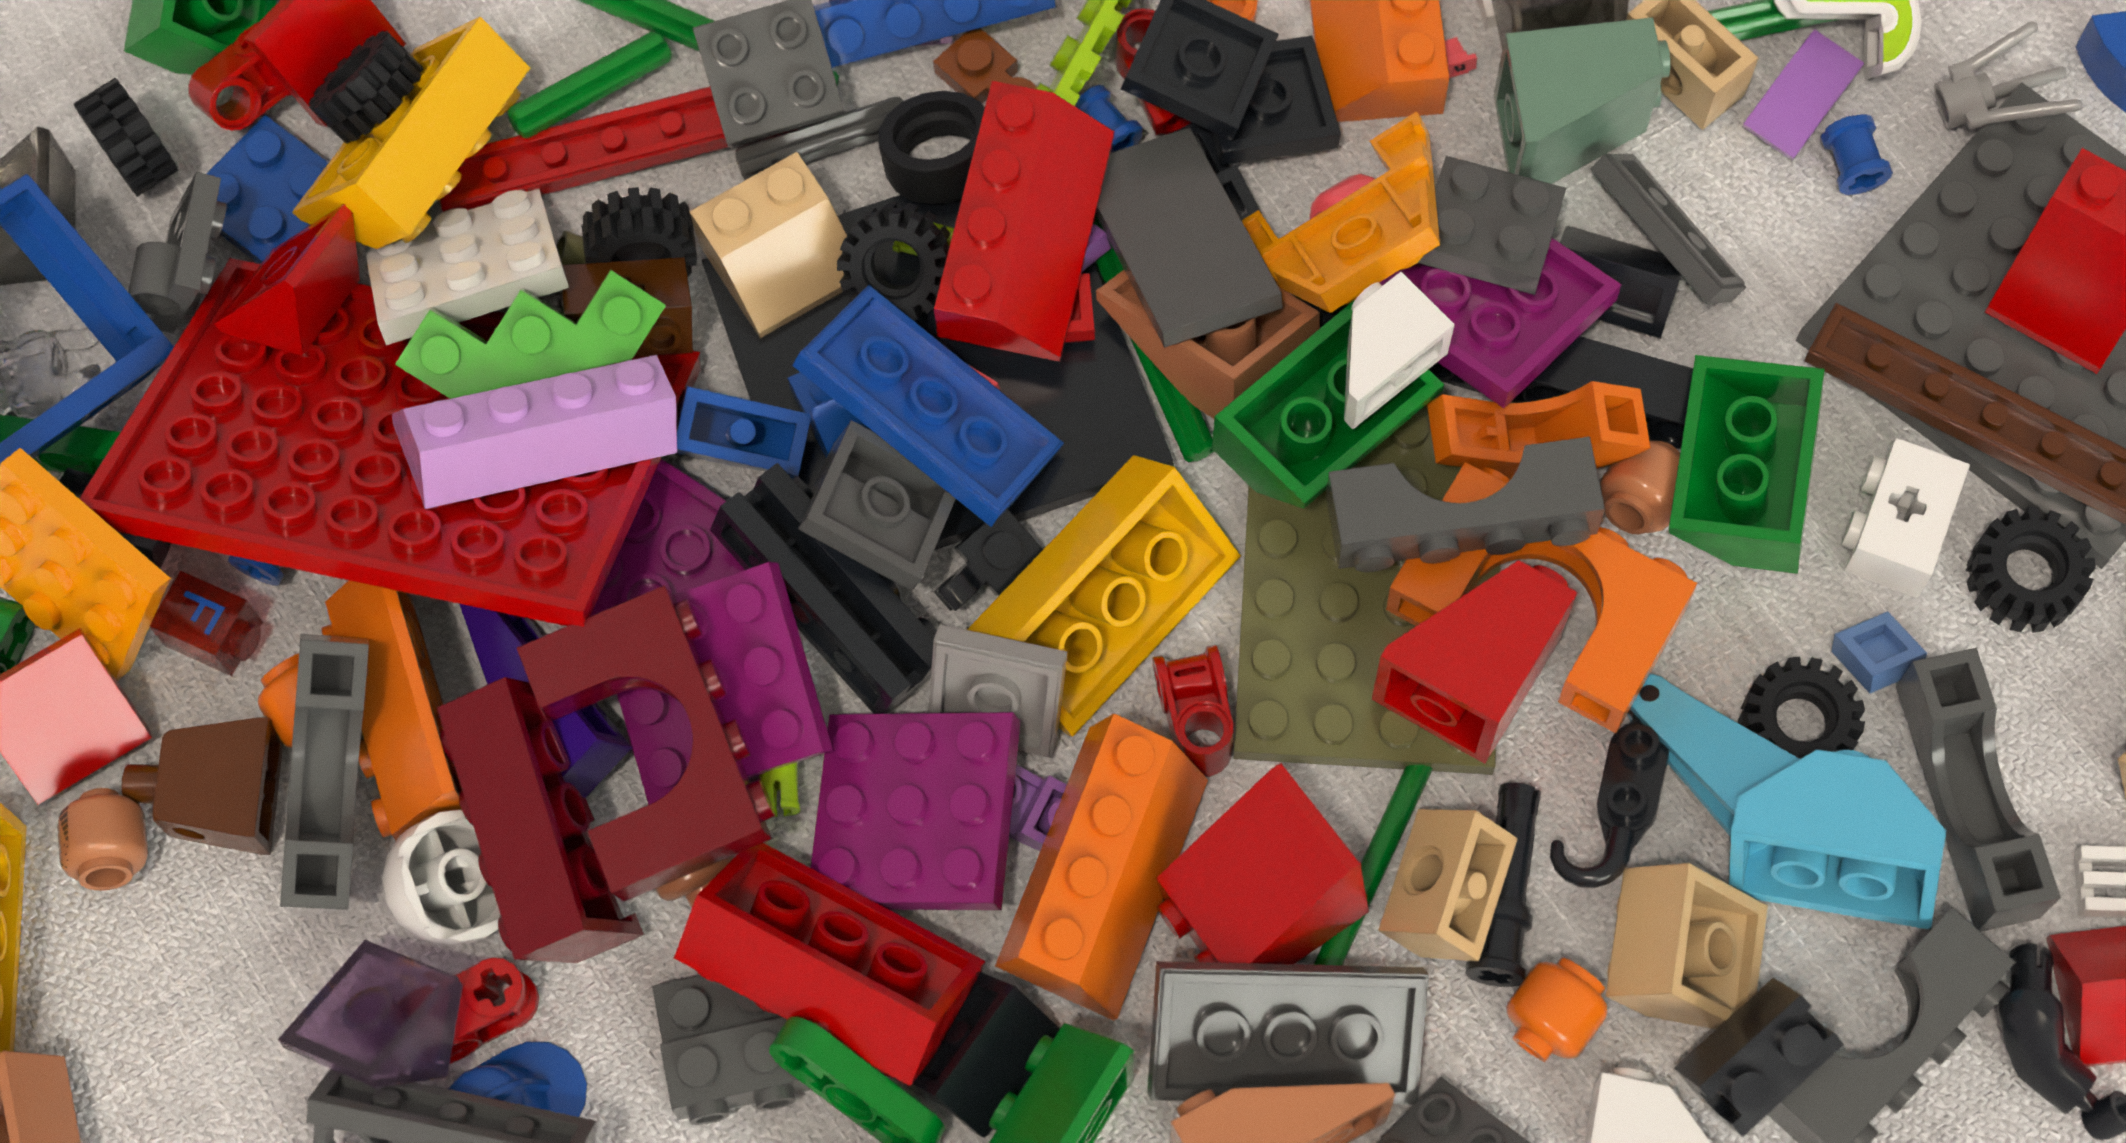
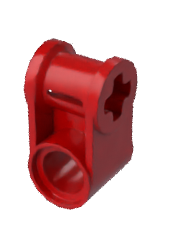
(252, 81)
(1196, 699)
(479, 1017)

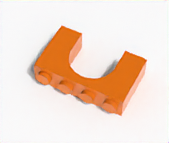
(1632, 596)

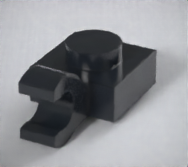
(991, 557)

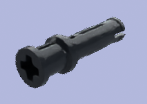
(1503, 946)

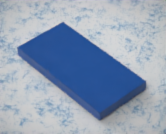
(928, 404)

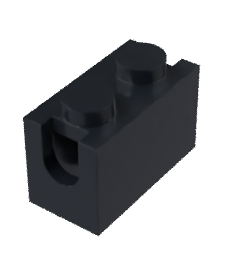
(1758, 1056)

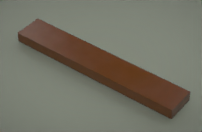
(1973, 410)

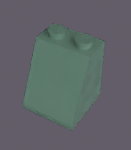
(1576, 93)

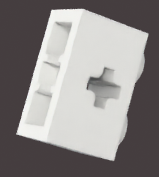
(1896, 550)

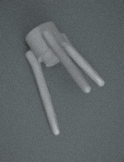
(1970, 96)

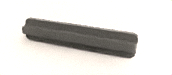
(817, 139)

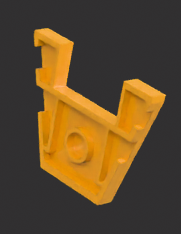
(1366, 233)

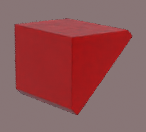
(297, 286)
(2093, 992)

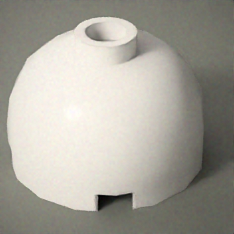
(437, 882)

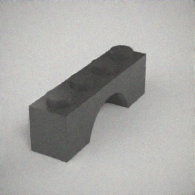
(1386, 520)
(1954, 734)
(324, 772)
(1943, 982)

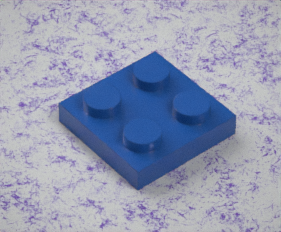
(262, 185)

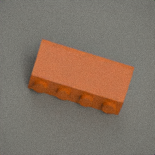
(1381, 57)
(399, 707)
(1099, 866)

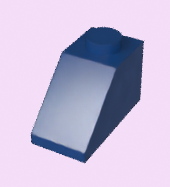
(740, 431)

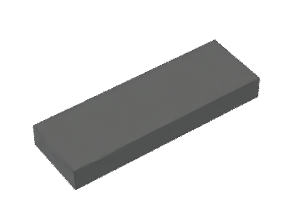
(1669, 228)

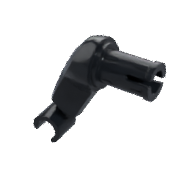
(2037, 1047)

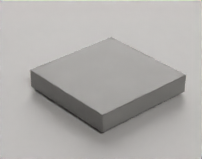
(1000, 675)

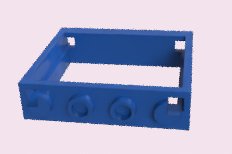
(97, 301)

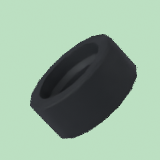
(921, 119)

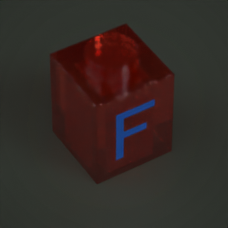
(207, 624)

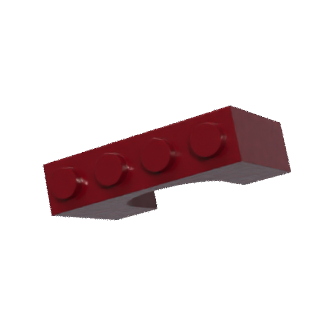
(713, 805)

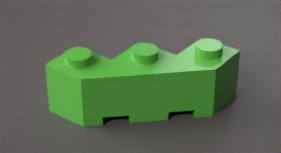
(531, 341)

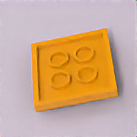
(73, 565)

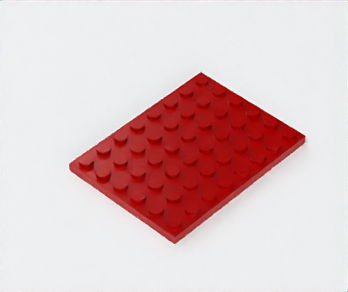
(306, 472)

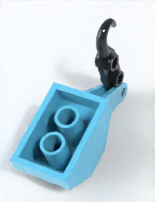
(1802, 831)

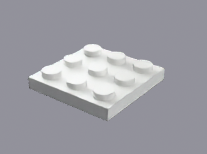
(466, 264)

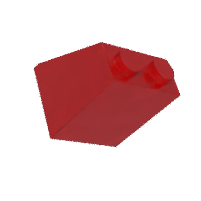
(2072, 268)
(1476, 658)
(1264, 880)

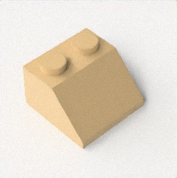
(773, 243)
(1685, 945)

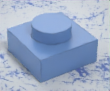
(1877, 651)

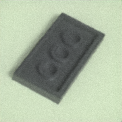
(1182, 240)
(1285, 1027)

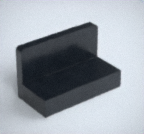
(1645, 276)
(984, 1053)

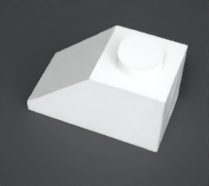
(1390, 344)
(1636, 1110)

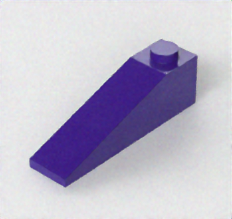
(587, 734)

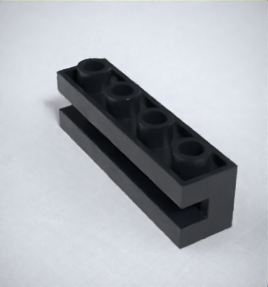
(837, 602)

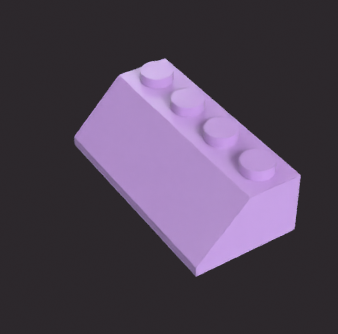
(538, 431)

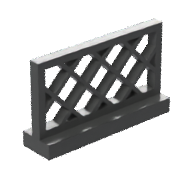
(433, 1115)

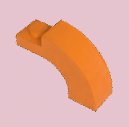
(1496, 436)

